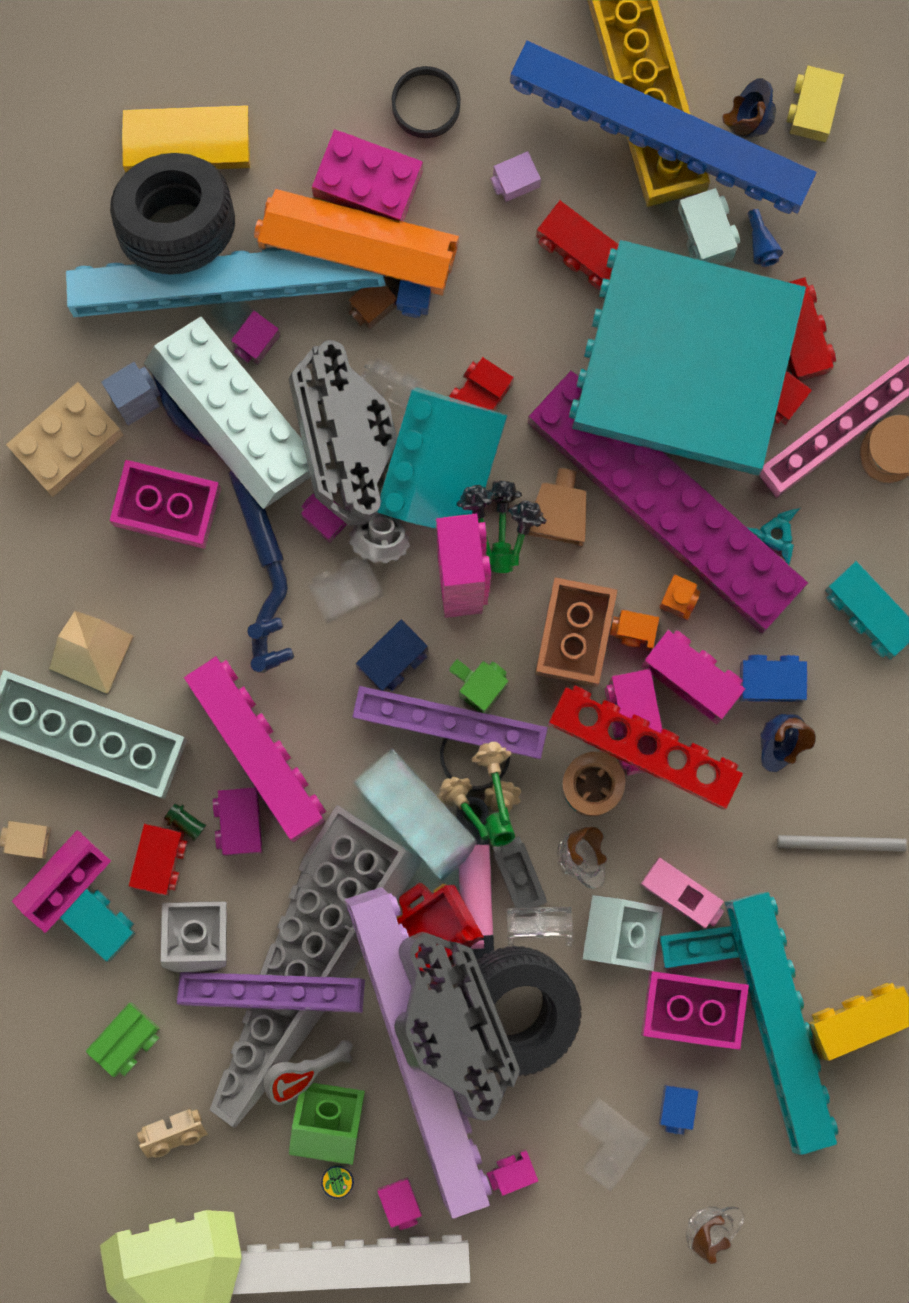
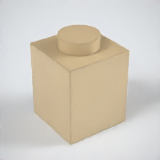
(25, 839)

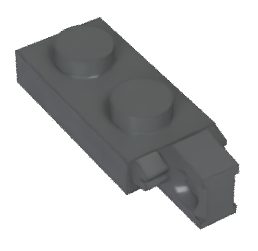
(519, 875)

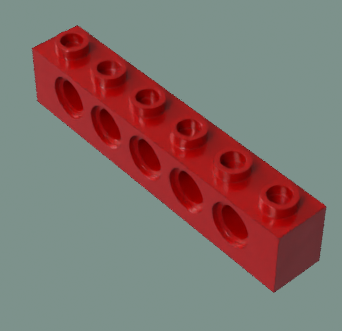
(725, 771)

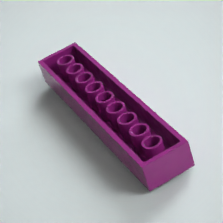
(674, 512)

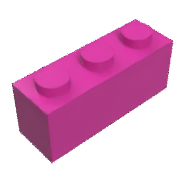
(61, 881)

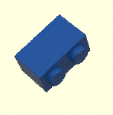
(774, 680)

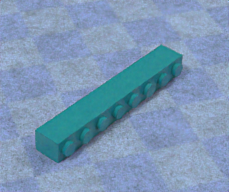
(781, 1023)

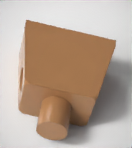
(563, 509)

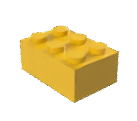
(860, 1021)

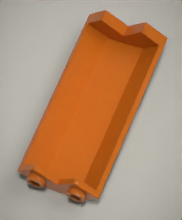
(357, 239)

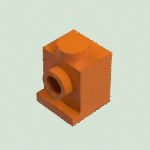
(680, 597)
(635, 629)

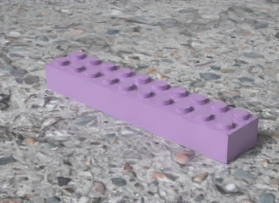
(434, 1104)

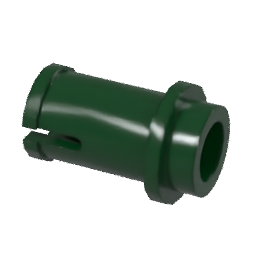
(184, 821)

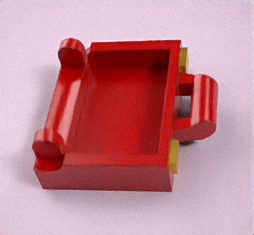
(440, 915)

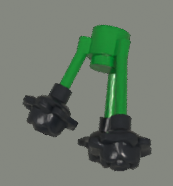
(526, 514)

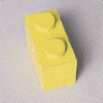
(815, 104)

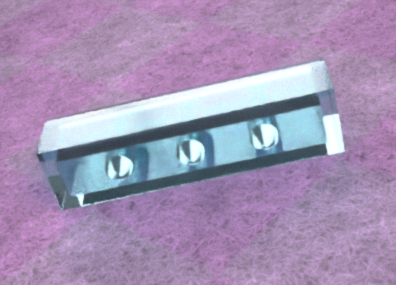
(416, 814)

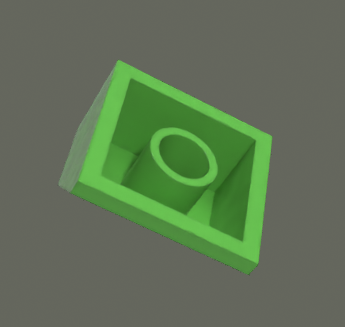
(327, 1123)

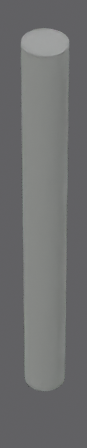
(842, 843)

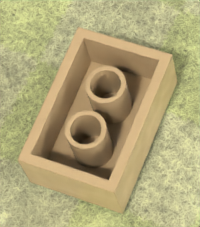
(65, 439)

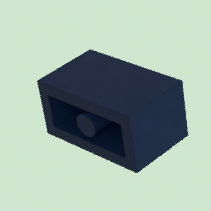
(393, 657)

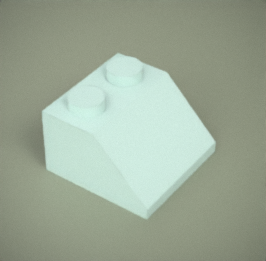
(622, 932)

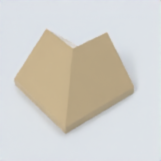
(90, 651)

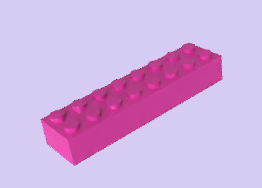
(463, 565)

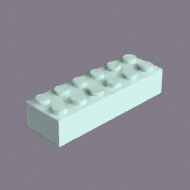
(230, 411)
(88, 735)

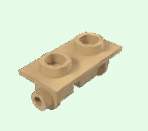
(158, 1140)

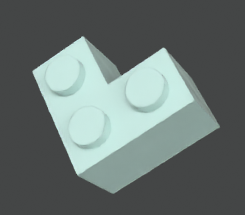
(708, 227)

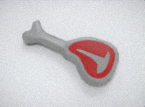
(288, 1080)

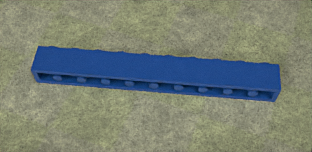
(662, 128)

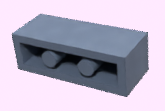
(132, 392)

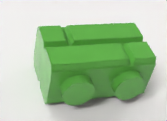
(123, 1041)

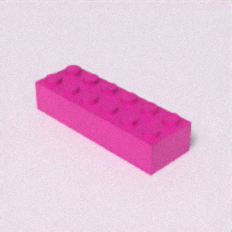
(254, 749)

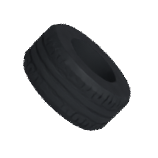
(167, 182)
(560, 1012)

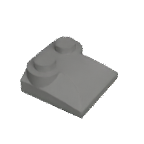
(194, 936)

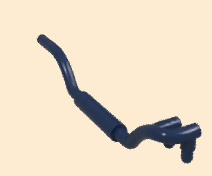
(265, 546)

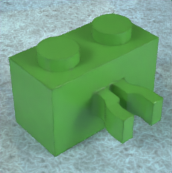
(482, 686)

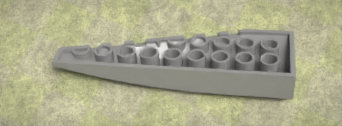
(312, 942)

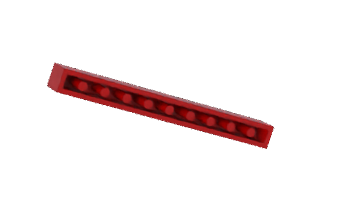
(588, 250)

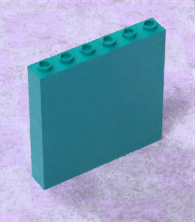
(687, 357)

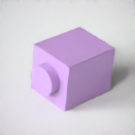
(515, 177)

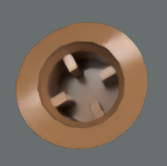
(886, 450)
(593, 783)

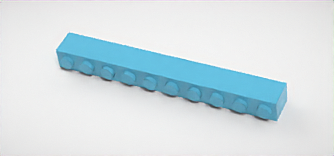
(224, 280)

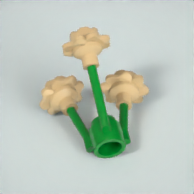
(500, 796)

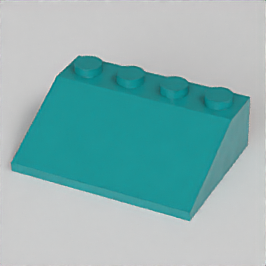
(438, 455)

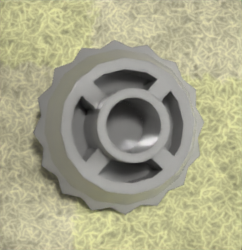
(380, 539)

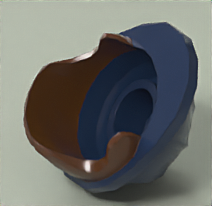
(752, 111)
(784, 740)

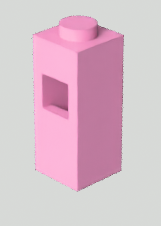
(683, 894)

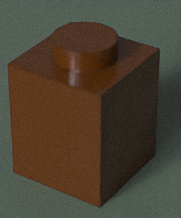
(371, 305)

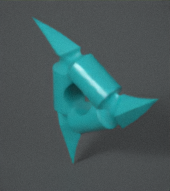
(780, 522)

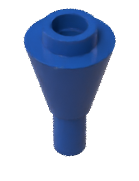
(765, 247)

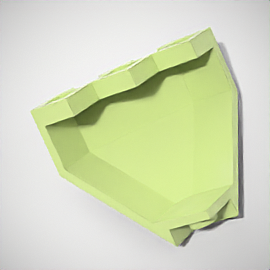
(175, 1261)

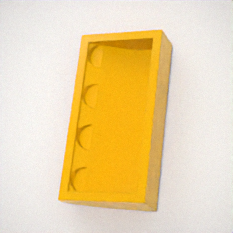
(205, 132)

